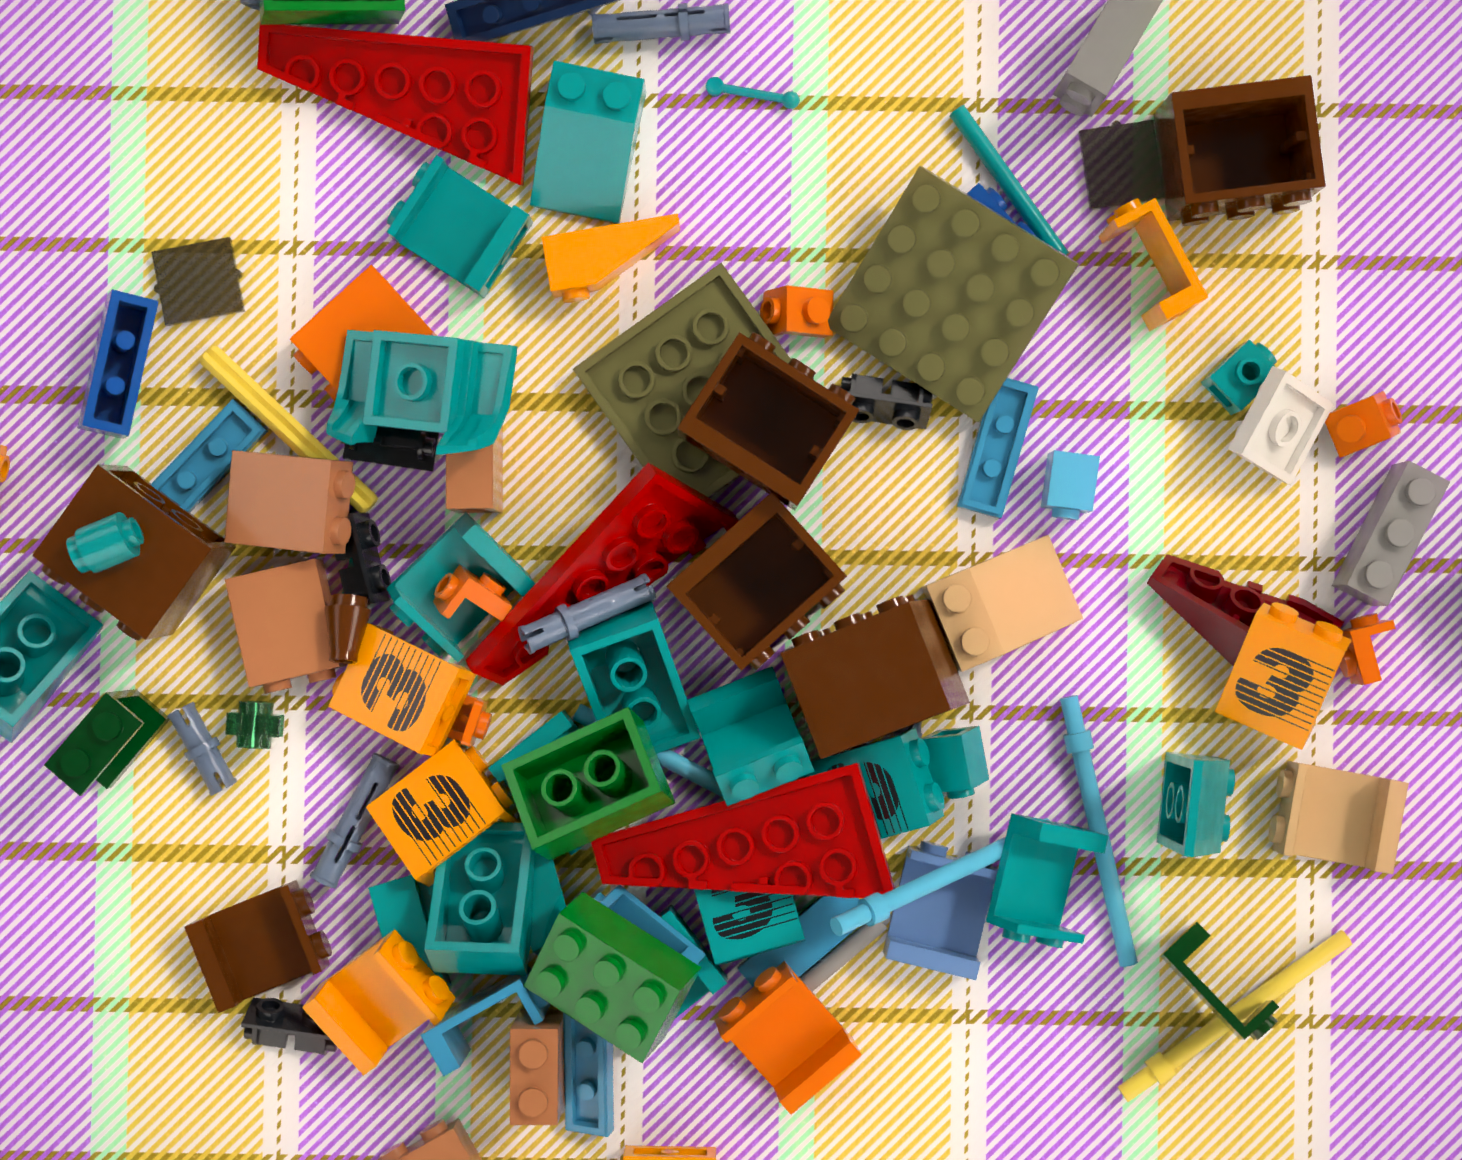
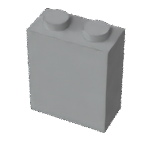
(1104, 54)

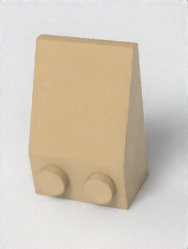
(1003, 603)

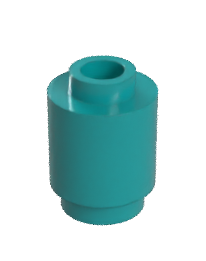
(105, 543)

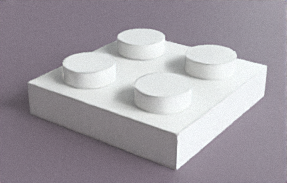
(1281, 425)

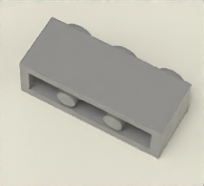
(1390, 533)

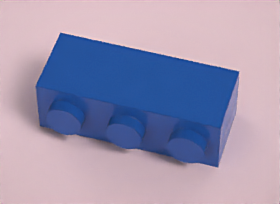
(118, 364)

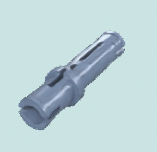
(665, 23)
(569, 621)
(329, 868)

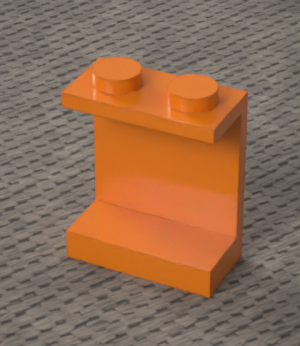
(787, 1035)

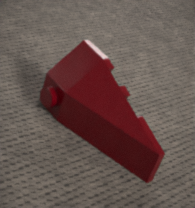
(1218, 607)

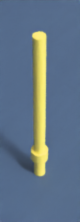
(1161, 1067)

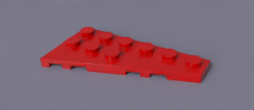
(434, 89)
(634, 535)
(788, 840)

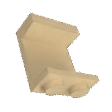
(1338, 816)

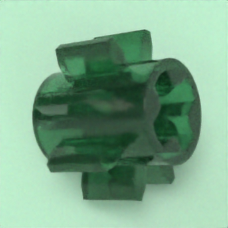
(254, 724)

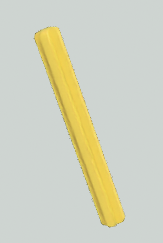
(277, 418)

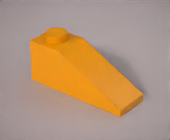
(595, 256)

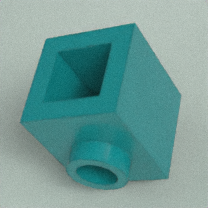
(1239, 376)
(957, 760)

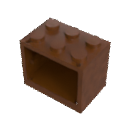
(1239, 150)
(768, 419)
(174, 562)
(758, 583)
(873, 674)

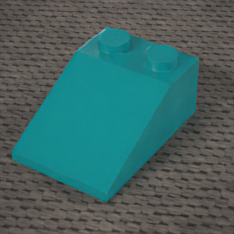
(587, 141)
(39, 646)
(631, 666)
(1194, 804)
(484, 905)

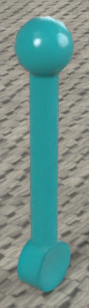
(716, 87)

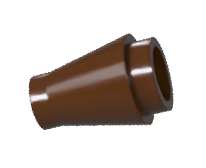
(346, 626)

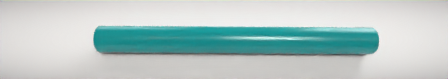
(1005, 178)

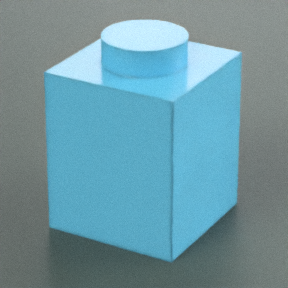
(1069, 484)

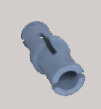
(202, 748)

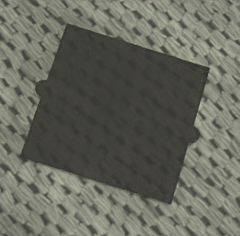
(1121, 164)
(198, 281)

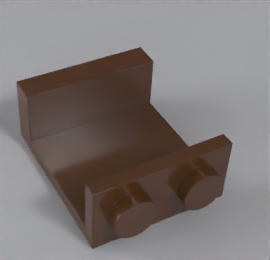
(258, 944)

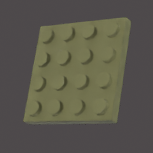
(951, 293)
(661, 365)

